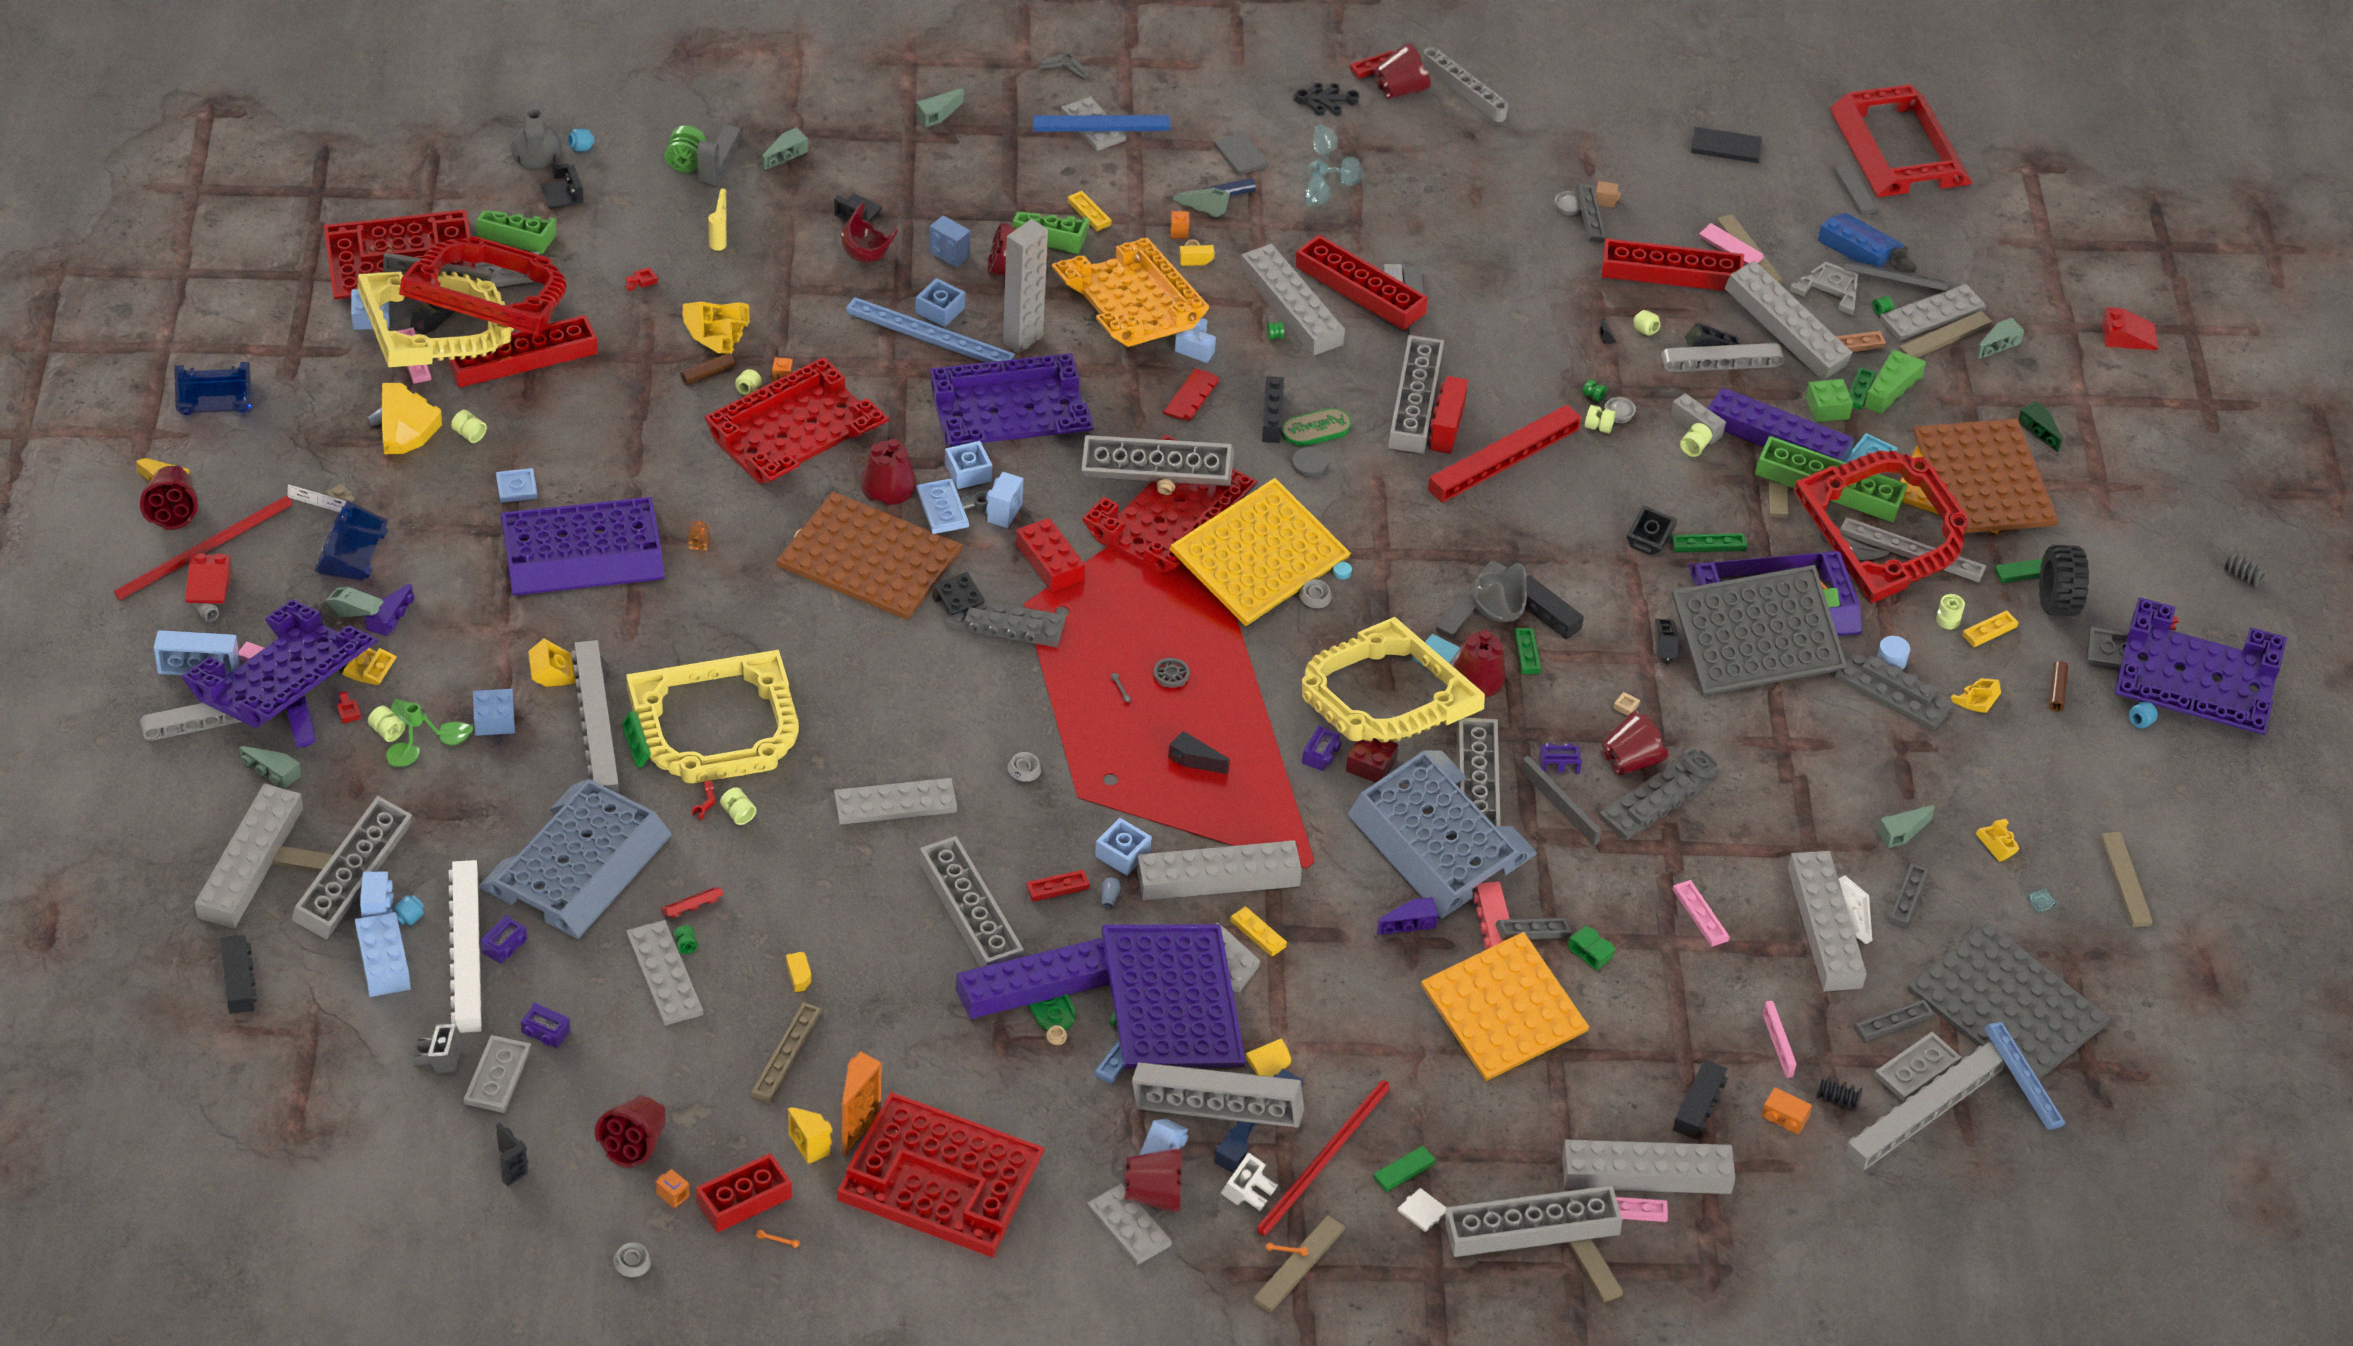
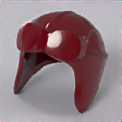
(862, 240)

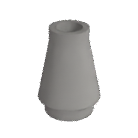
(207, 611)

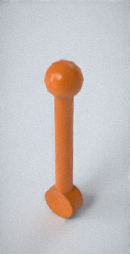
(761, 1234)
(1303, 1251)

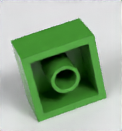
(1829, 400)

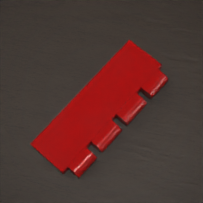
(1191, 395)

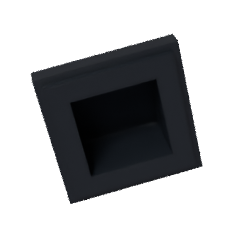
(559, 170)
(1606, 333)

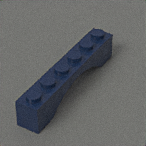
(1235, 1147)

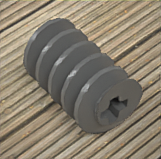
(2245, 569)

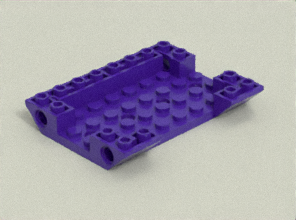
(1008, 390)
(583, 555)
(282, 670)
(2194, 689)

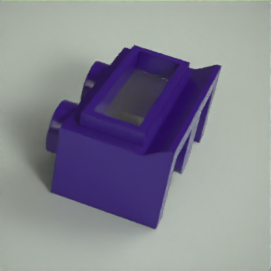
(1321, 748)
(1561, 755)
(503, 939)
(545, 1025)

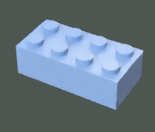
(182, 651)
(382, 954)

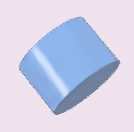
(1894, 651)

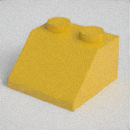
(551, 665)
(809, 1134)

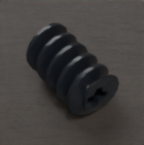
(1839, 1093)

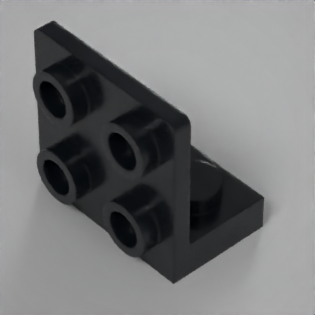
(564, 192)
(845, 207)
(958, 593)
(513, 1155)

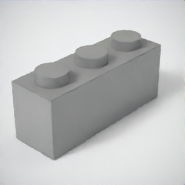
(1689, 412)

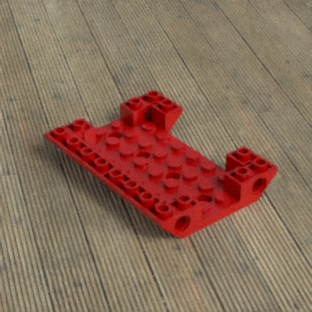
(784, 411)
(1138, 518)

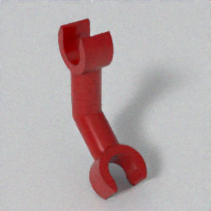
(709, 791)

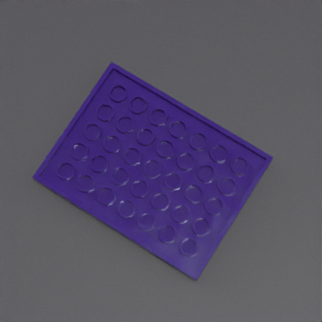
(1173, 995)

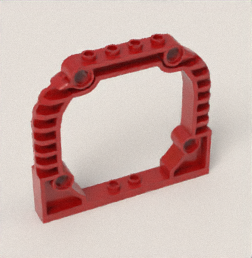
(528, 316)
(1873, 578)

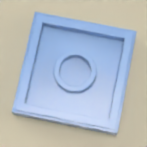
(516, 485)

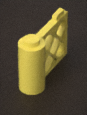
(717, 224)

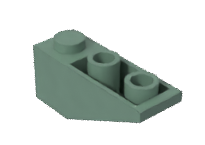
(939, 107)
(786, 147)
(1209, 200)
(2002, 336)
(351, 602)
(275, 766)
(1900, 828)

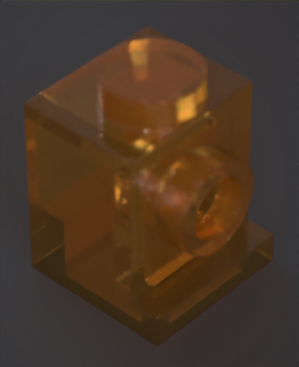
(699, 531)

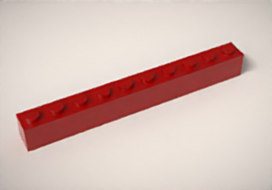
(1504, 453)

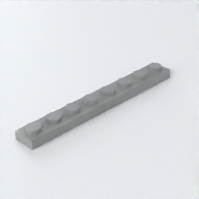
(1906, 547)

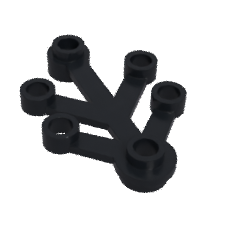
(1305, 96)

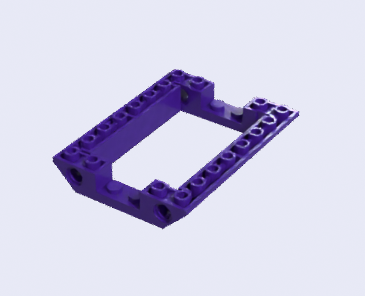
(1845, 616)

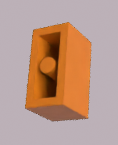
(1786, 1110)

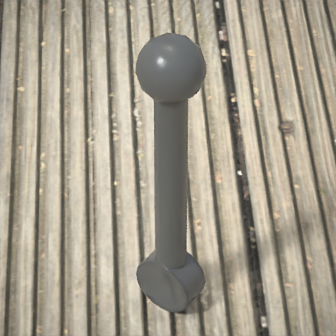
(1115, 677)

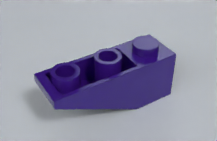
(390, 611)
(301, 722)
(1412, 916)

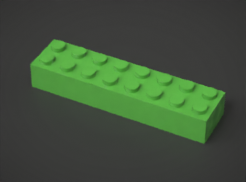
(1789, 463)

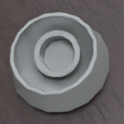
(1567, 203)
(1624, 408)
(1315, 594)
(1024, 766)
(632, 1260)

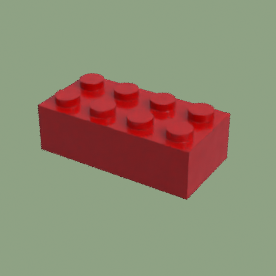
(1448, 414)
(1050, 554)
(743, 1192)

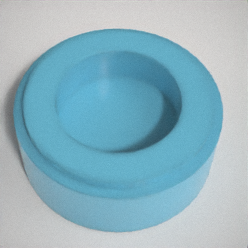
(1342, 570)

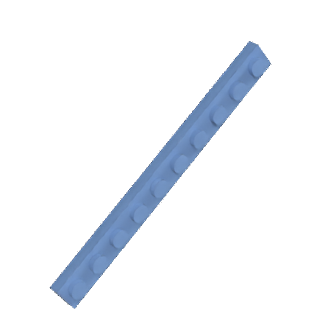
(927, 332)

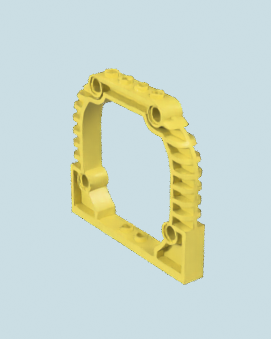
(407, 350)
(1375, 642)
(760, 669)

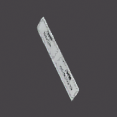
(315, 498)

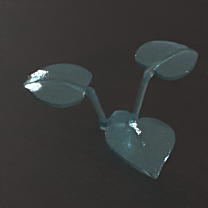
(1351, 170)

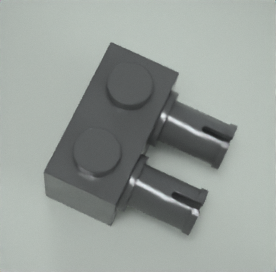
(443, 1049)

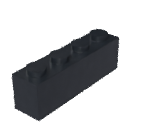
(1273, 409)
(1552, 609)
(237, 974)
(1700, 1098)

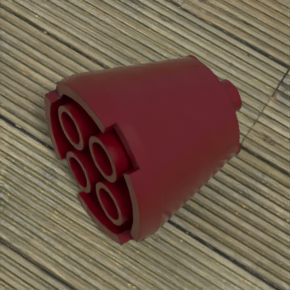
(1402, 73)
(997, 258)
(888, 473)
(169, 498)
(1482, 662)
(1634, 745)
(631, 1130)
(1155, 1179)

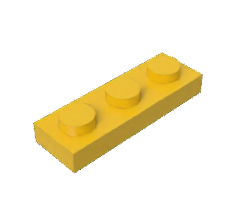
(1090, 210)
(1990, 628)
(1258, 931)

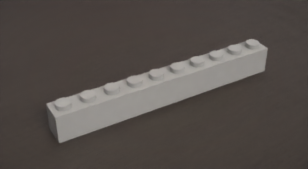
(595, 714)
(1924, 1106)

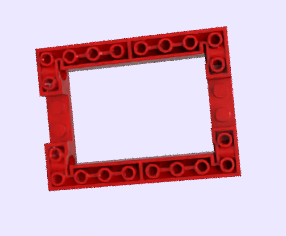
(1896, 181)

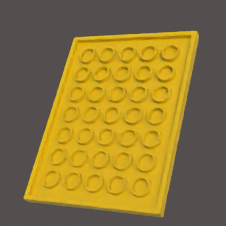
(1259, 551)

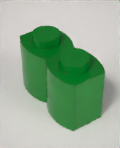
(1591, 947)

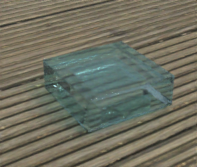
(2042, 900)

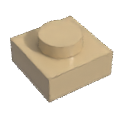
(1626, 703)

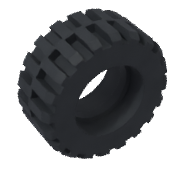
(2063, 580)

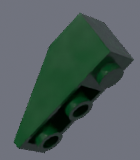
(2041, 424)

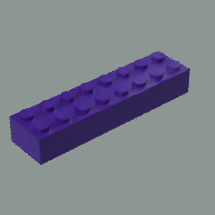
(1758, 421)
(1033, 978)

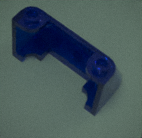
(213, 389)
(351, 543)

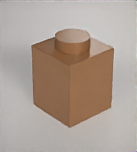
(1607, 194)

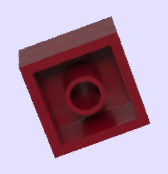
(1372, 759)

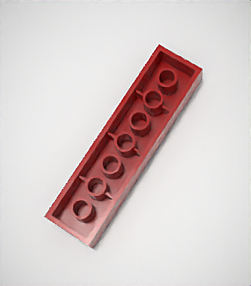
(1669, 264)
(1361, 282)
(554, 344)

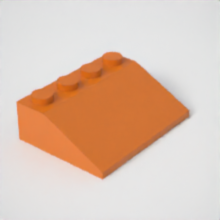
(860, 1099)

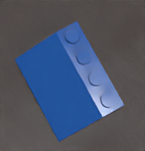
(1857, 240)

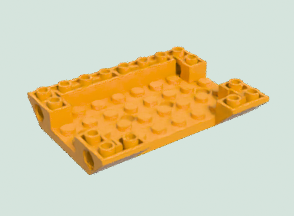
(1136, 293)

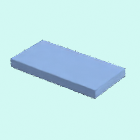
(942, 506)

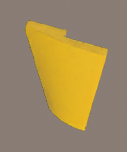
(148, 467)
(1979, 696)
(1998, 840)
(1269, 1058)

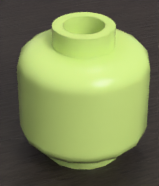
(1646, 322)
(748, 382)

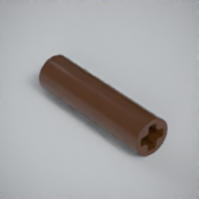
(707, 369)
(2058, 686)

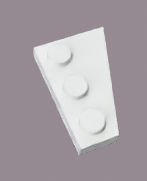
(1858, 908)

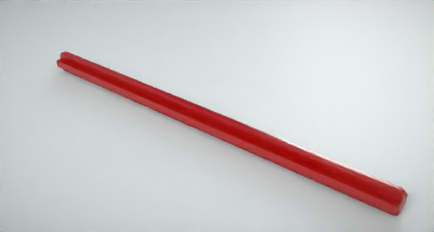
(203, 547)
(1323, 1158)

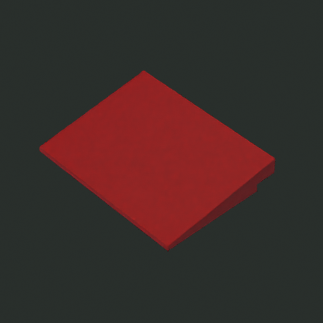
(411, 236)
(940, 1174)

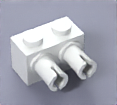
(1248, 1175)

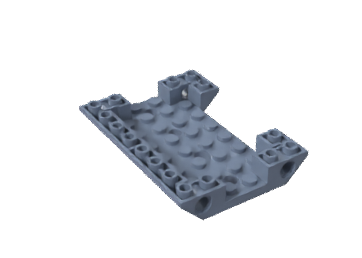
(1419, 843)
(596, 865)

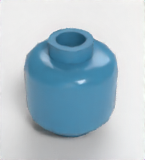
(580, 139)
(2143, 714)
(409, 910)

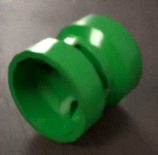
(1594, 390)
(685, 939)

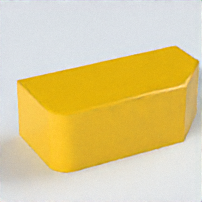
(1196, 255)
(798, 971)

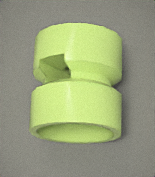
(1600, 419)
(469, 426)
(1696, 439)
(1950, 611)
(386, 723)
(738, 806)

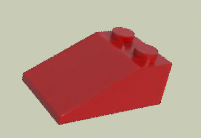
(2128, 330)
(208, 578)

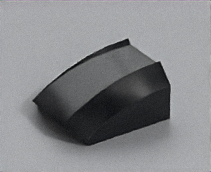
(1651, 530)

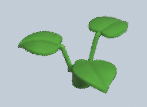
(411, 714)

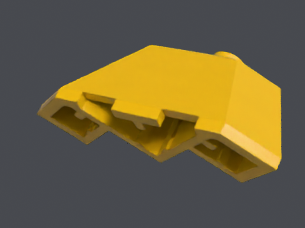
(716, 324)
(406, 419)

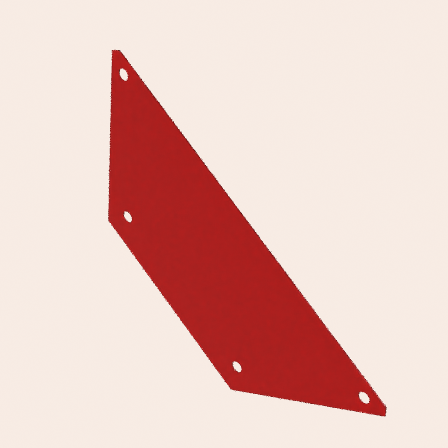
(1125, 624)

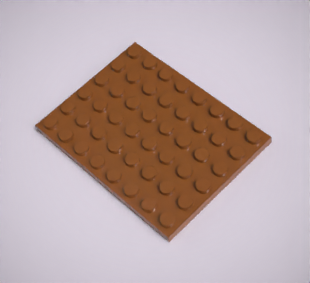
(1988, 473)
(869, 555)

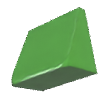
(1831, 597)

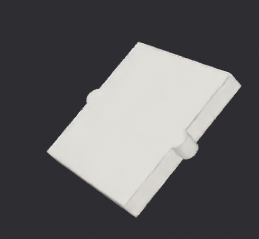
(1422, 1209)

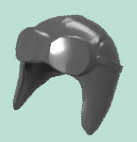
(1500, 595)

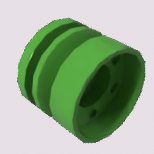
(683, 148)

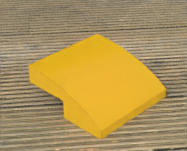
(370, 666)

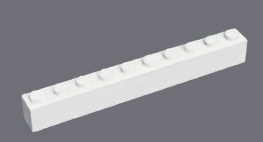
(466, 946)

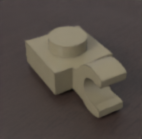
(341, 493)

